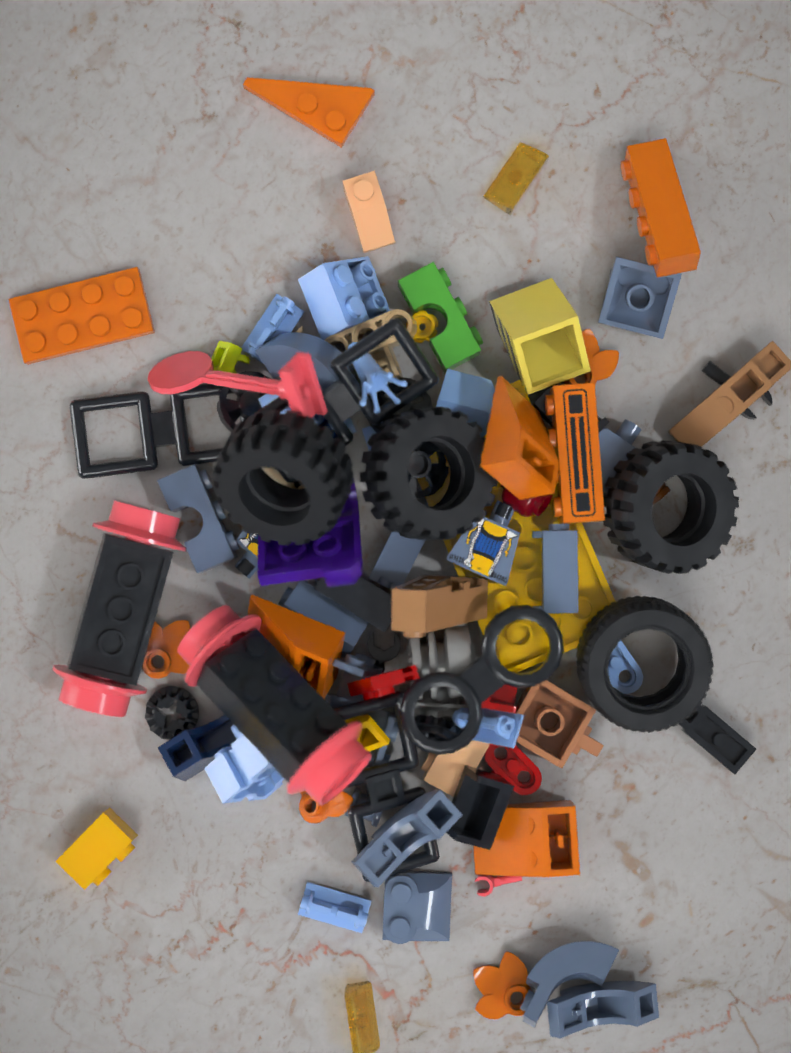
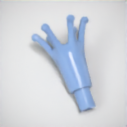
(374, 379)

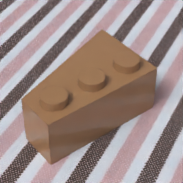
(437, 603)

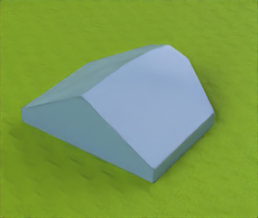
(468, 395)

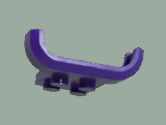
(333, 556)

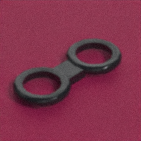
(481, 679)

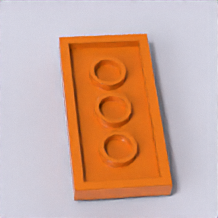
(81, 315)

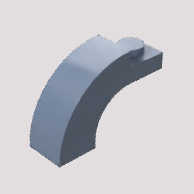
(285, 346)
(403, 833)
(568, 962)
(594, 1005)

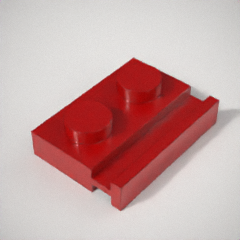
(383, 683)

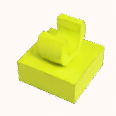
(226, 357)

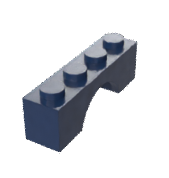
(195, 748)

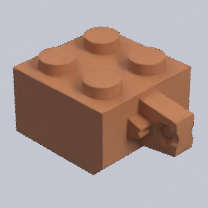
(555, 723)

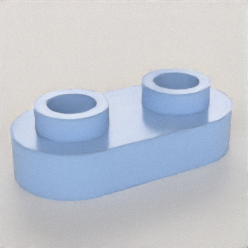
(623, 660)

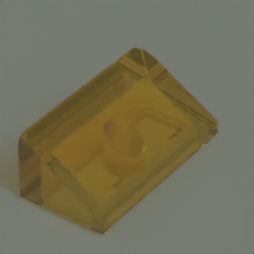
(516, 177)
(362, 1017)

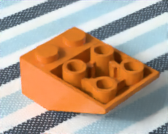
(518, 445)
(301, 641)
(533, 842)

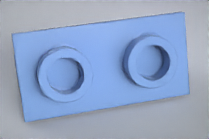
(277, 319)
(496, 726)
(334, 907)

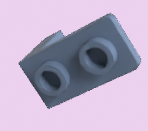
(355, 669)

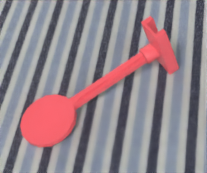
(192, 368)

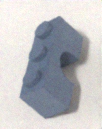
(191, 489)

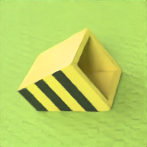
(541, 335)

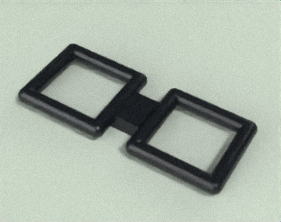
(345, 394)
(156, 430)
(385, 784)

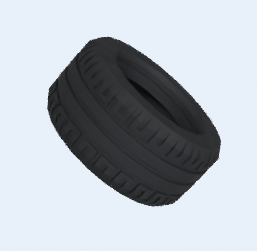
(670, 703)

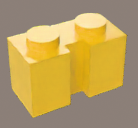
(96, 849)

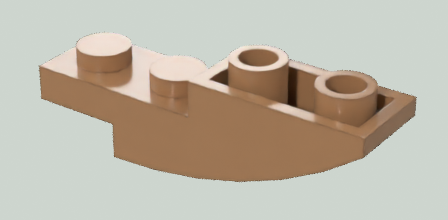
(732, 396)

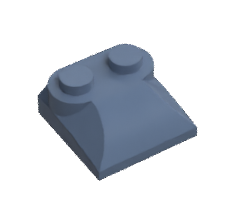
(638, 298)
(417, 906)

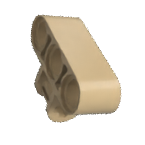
(383, 353)

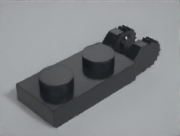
(718, 739)

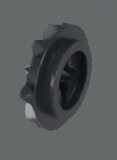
(165, 698)
(436, 727)

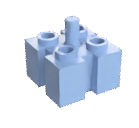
(242, 772)

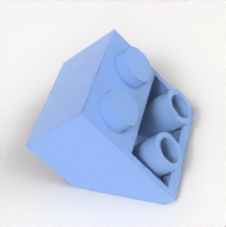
(343, 294)

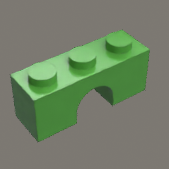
(429, 290)

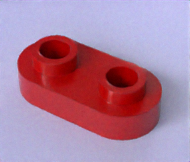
(512, 765)

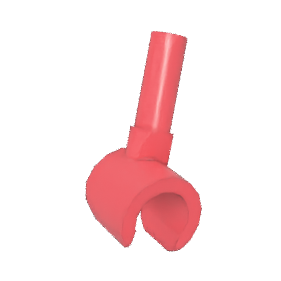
(495, 882)

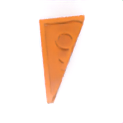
(321, 107)

